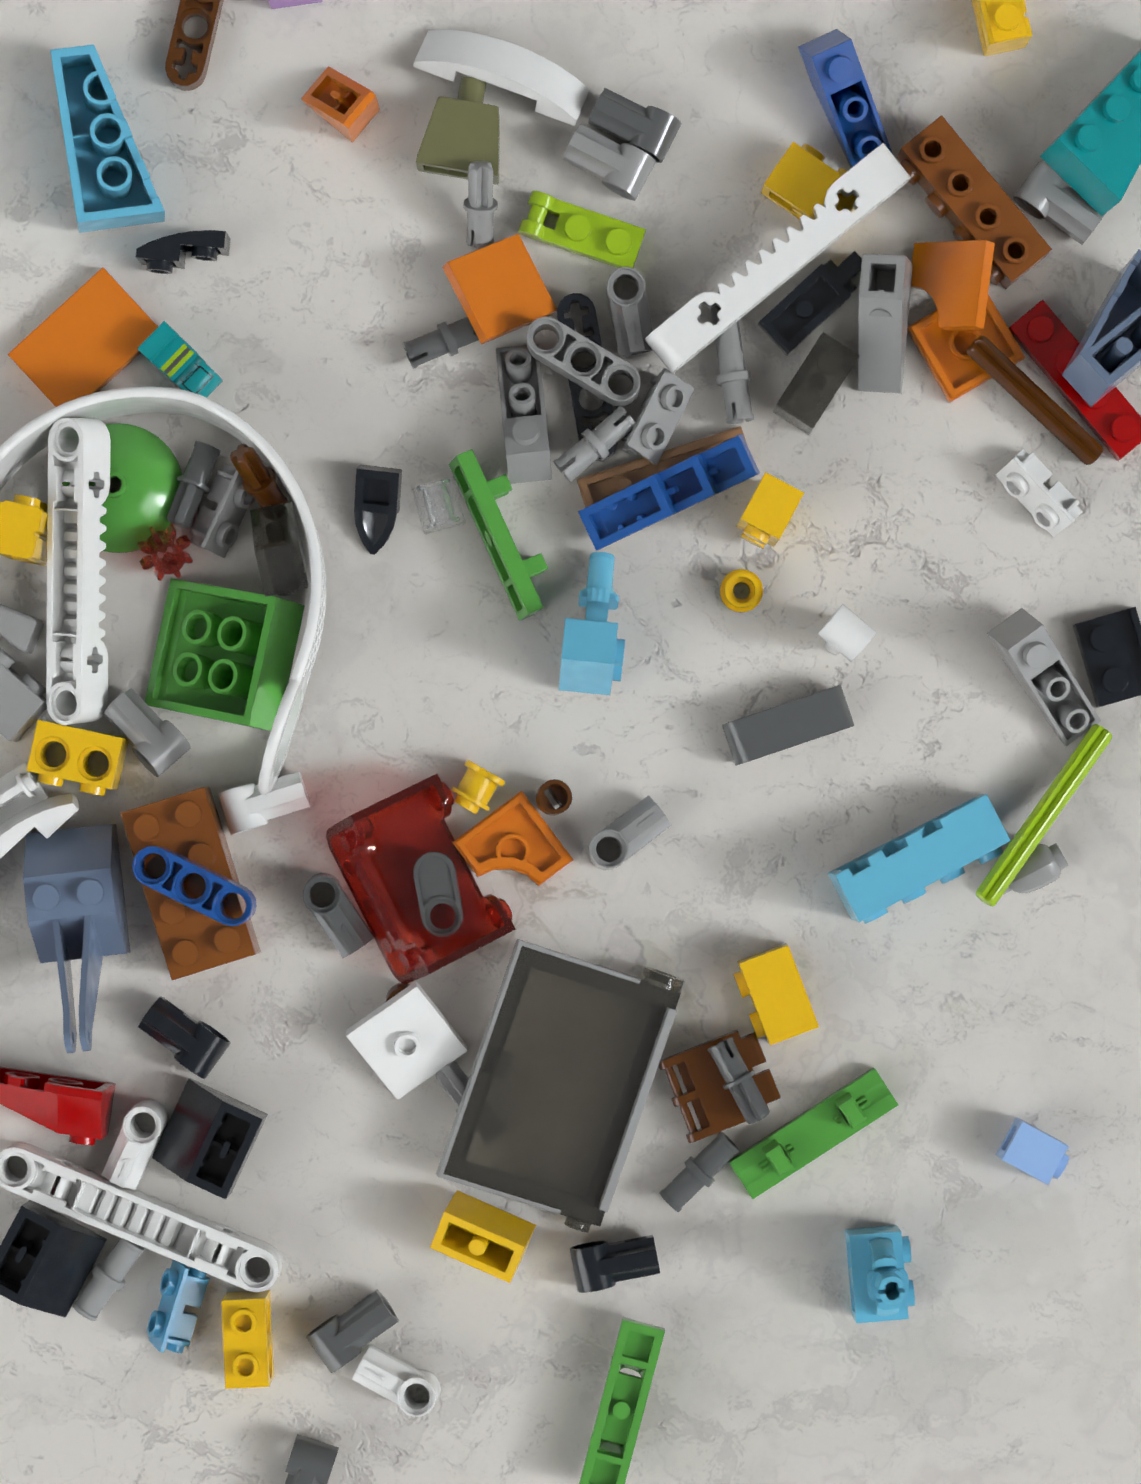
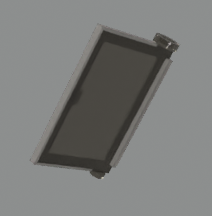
(560, 1082)

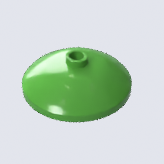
(147, 488)

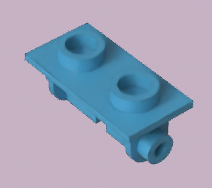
(170, 1323)

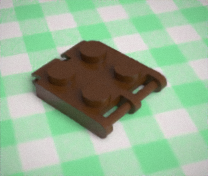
(704, 1085)

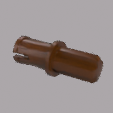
(257, 478)

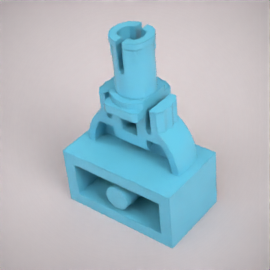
(590, 646)
(877, 1274)

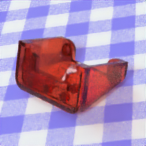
(378, 859)

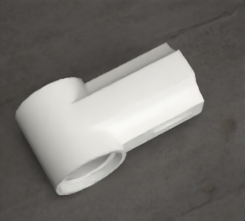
(846, 633)
(248, 808)
(135, 1146)
(392, 1378)

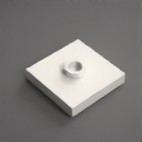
(406, 1040)

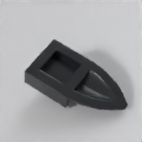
(376, 504)

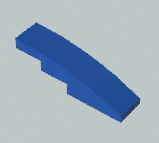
(669, 492)

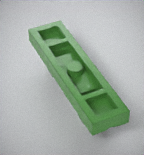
(481, 502)
(813, 1133)
(622, 1403)

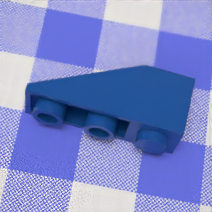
(844, 94)

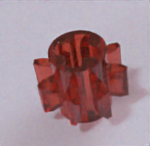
(159, 542)

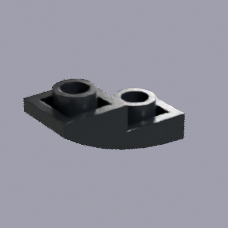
(170, 251)

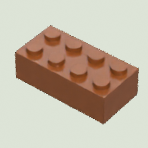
(193, 829)

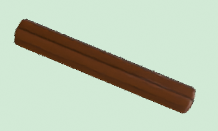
(1034, 400)

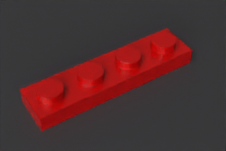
(1051, 349)

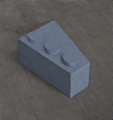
(1113, 339)

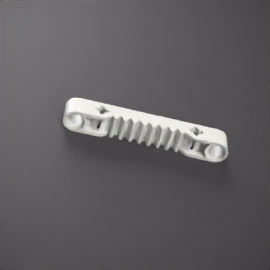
(869, 181)
(79, 456)
(139, 1217)

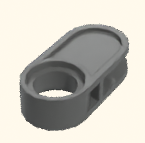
(436, 884)

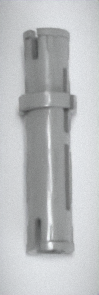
(733, 373)

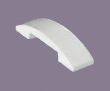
(505, 66)
(44, 816)

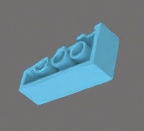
(102, 158)
(920, 858)

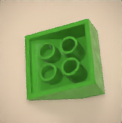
(223, 653)

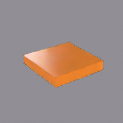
(499, 288)
(947, 355)

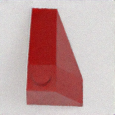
(60, 1102)

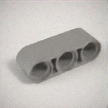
(571, 343)

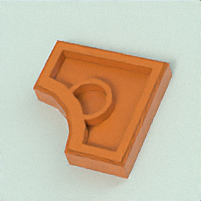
(957, 280)
(514, 840)

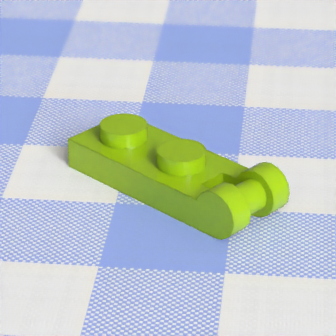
(583, 231)

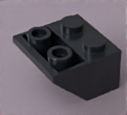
(209, 1138)
(46, 1259)

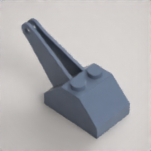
(76, 913)

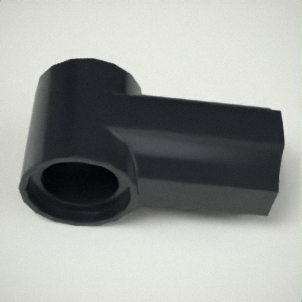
(193, 1042)
(602, 1264)

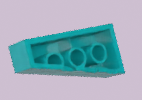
(1103, 143)

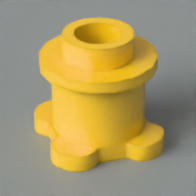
(476, 788)

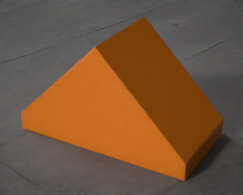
(342, 102)

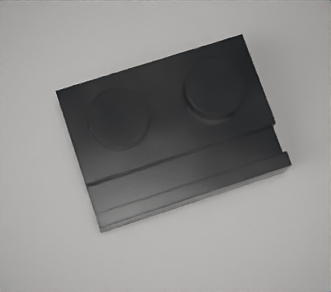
(1112, 655)

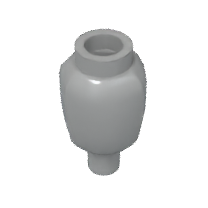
(1039, 870)

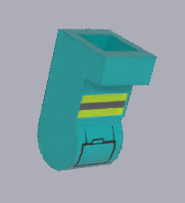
(179, 361)

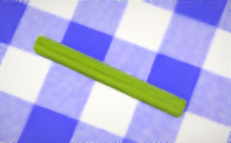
(1043, 815)

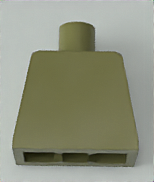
(461, 133)

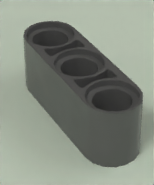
(788, 725)

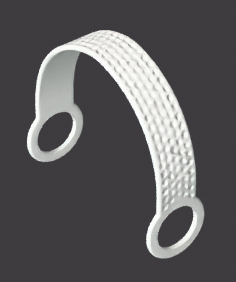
(148, 399)

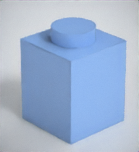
(1033, 1151)

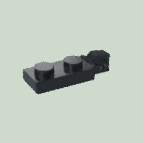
(811, 303)

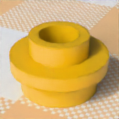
(755, 590)

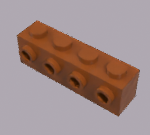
(972, 200)

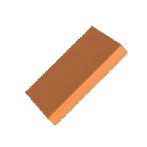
(84, 341)

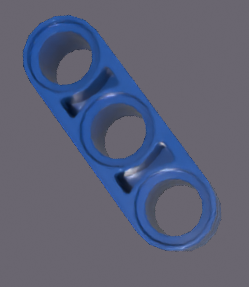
(173, 880)

